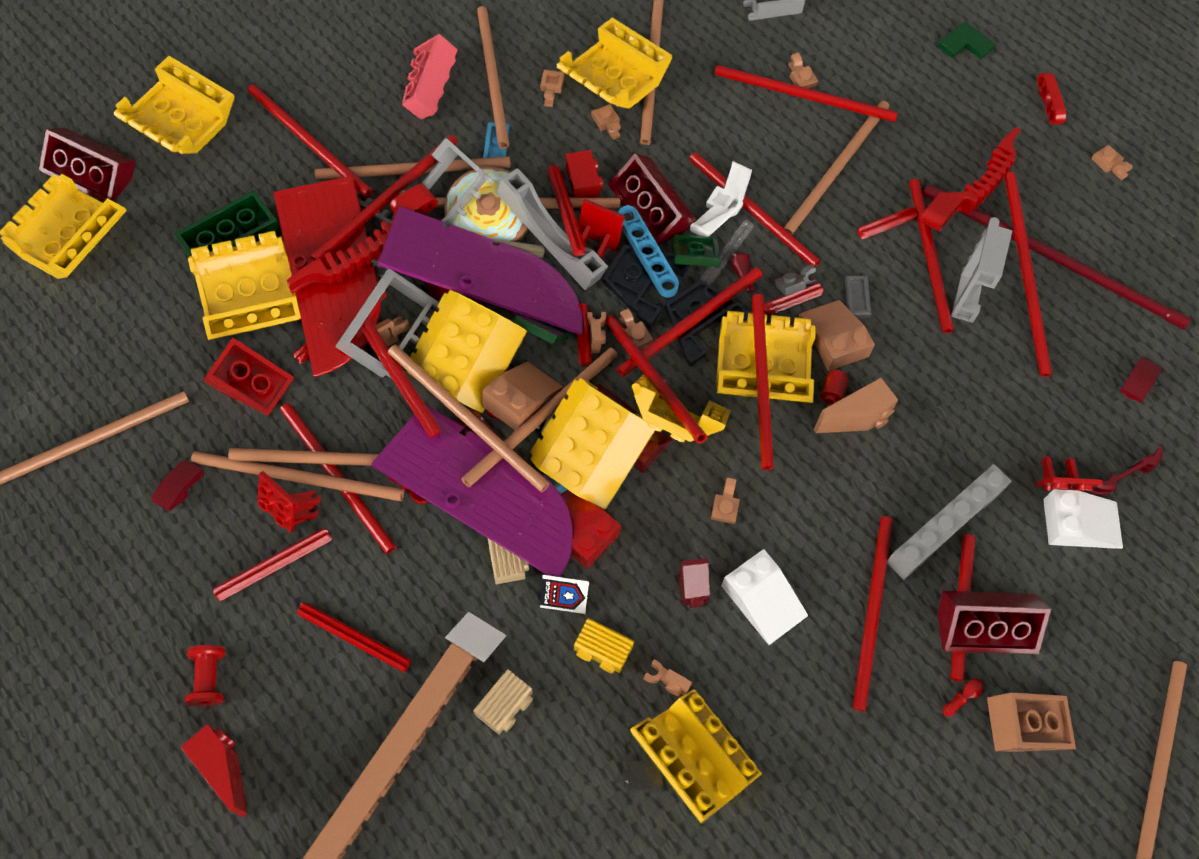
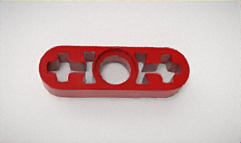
(1051, 95)

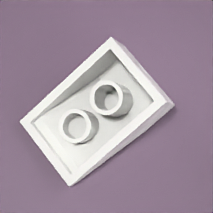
(1082, 520)
(764, 596)

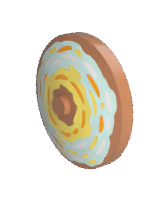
(489, 213)

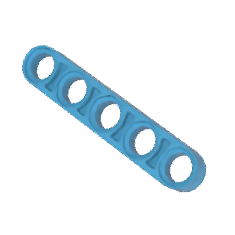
(656, 257)

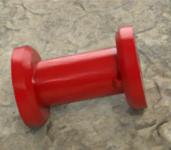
(205, 675)

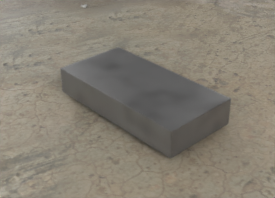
(858, 296)

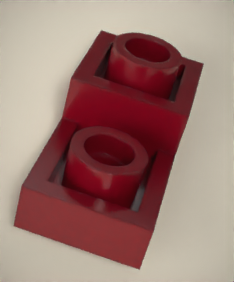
(1141, 380)
(175, 485)

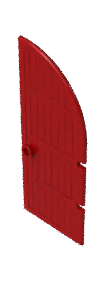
(307, 220)

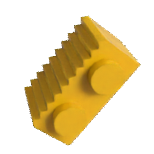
(603, 646)

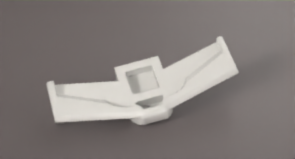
(724, 202)

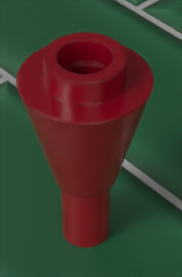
(741, 265)

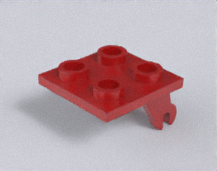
(600, 225)
(1072, 481)
(285, 507)

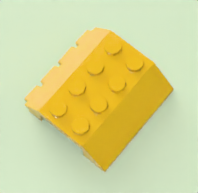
(619, 66)
(180, 109)
(60, 226)
(244, 285)
(467, 347)
(787, 357)
(660, 416)
(590, 443)

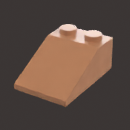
(838, 335)
(519, 394)
(859, 411)
(1030, 722)

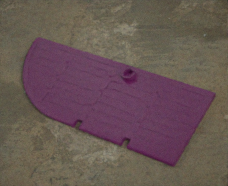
(480, 270)
(497, 505)

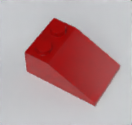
(248, 377)
(592, 529)
(219, 765)

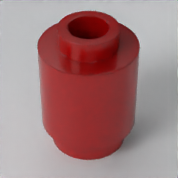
(834, 387)

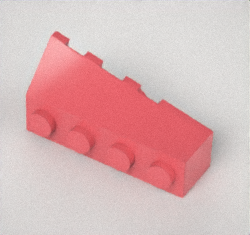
(429, 76)

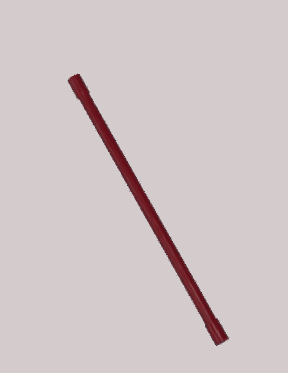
(1170, 315)

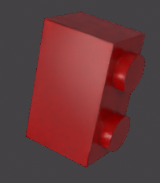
(583, 174)

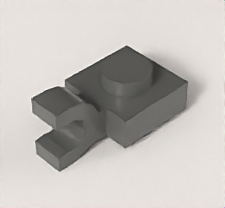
(793, 283)

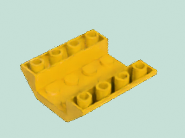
(696, 755)

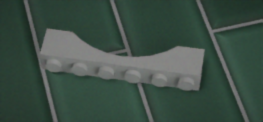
(523, 200)
(948, 521)

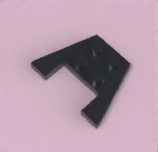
(631, 281)
(685, 304)

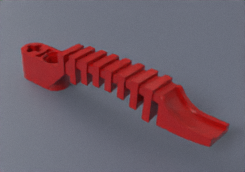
(416, 199)
(947, 204)

